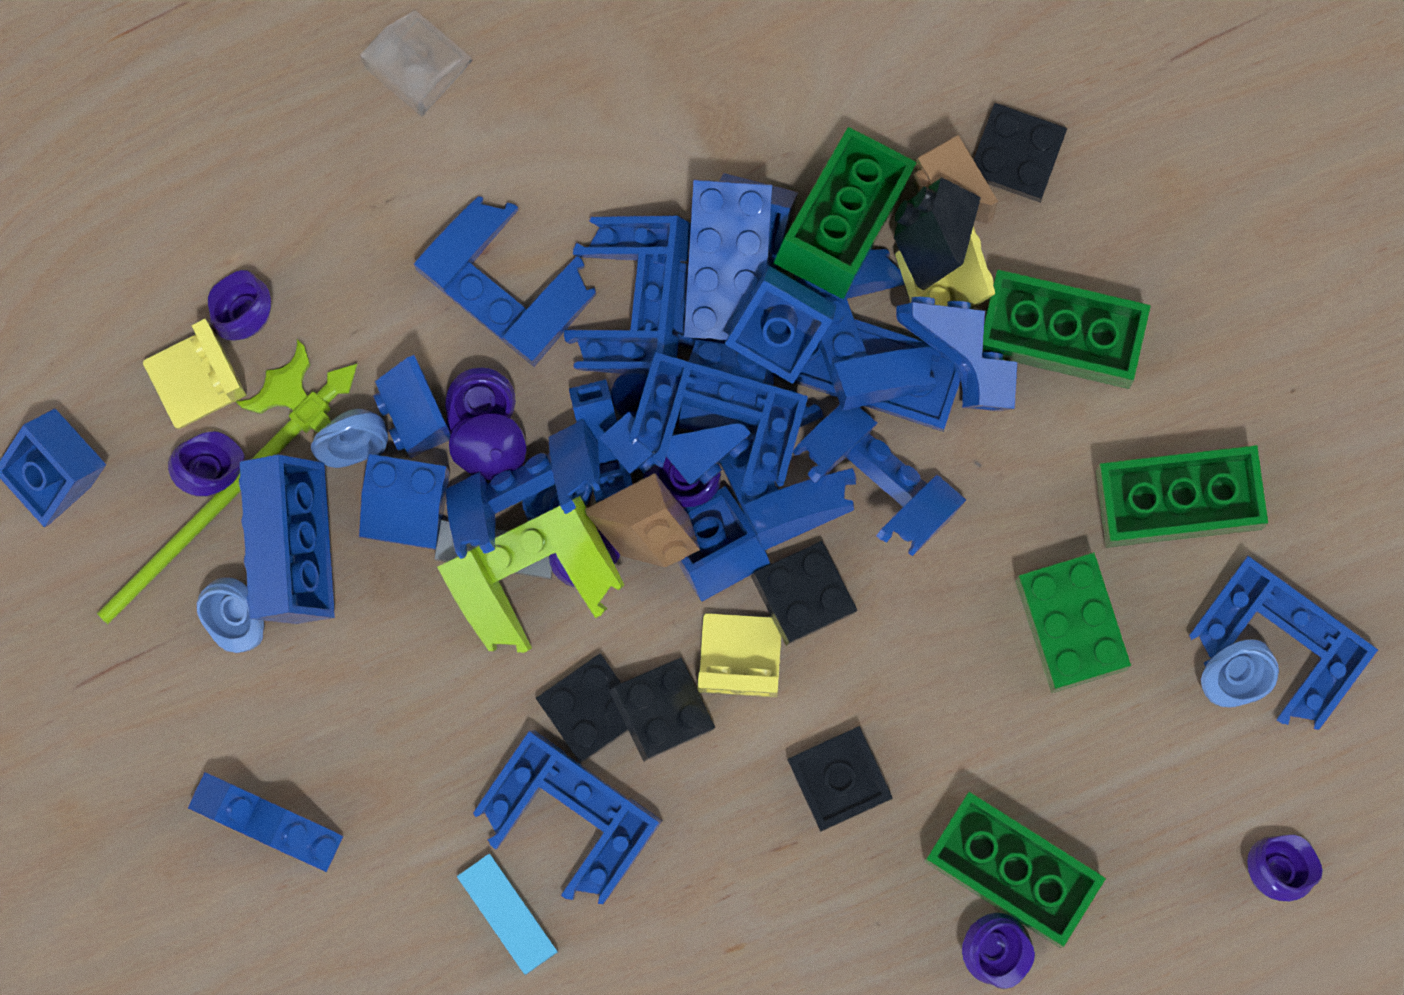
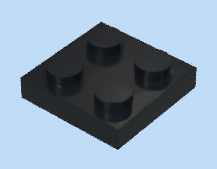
(1018, 152)
(804, 593)
(585, 709)
(662, 709)
(839, 779)

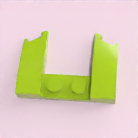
(477, 576)

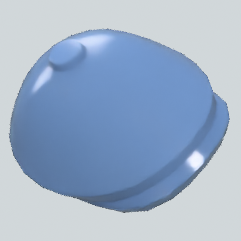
(350, 438)
(226, 615)
(1240, 674)

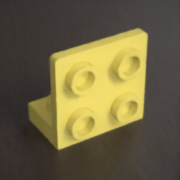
(968, 283)
(194, 377)
(739, 655)

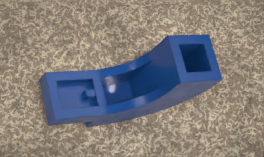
(594, 406)

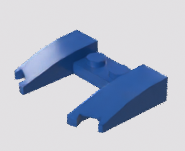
(658, 247)
(526, 331)
(877, 377)
(686, 383)
(474, 502)
(925, 505)
(794, 509)
(1340, 649)
(546, 766)

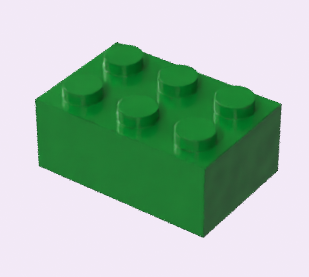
(1073, 623)

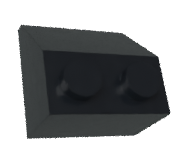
(935, 230)

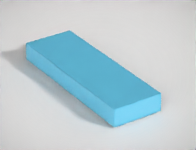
(507, 914)

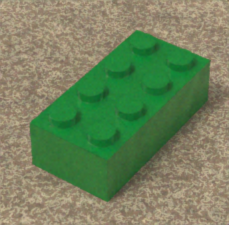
(845, 213)
(1065, 329)
(1181, 496)
(1015, 870)

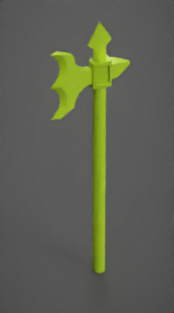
(281, 388)

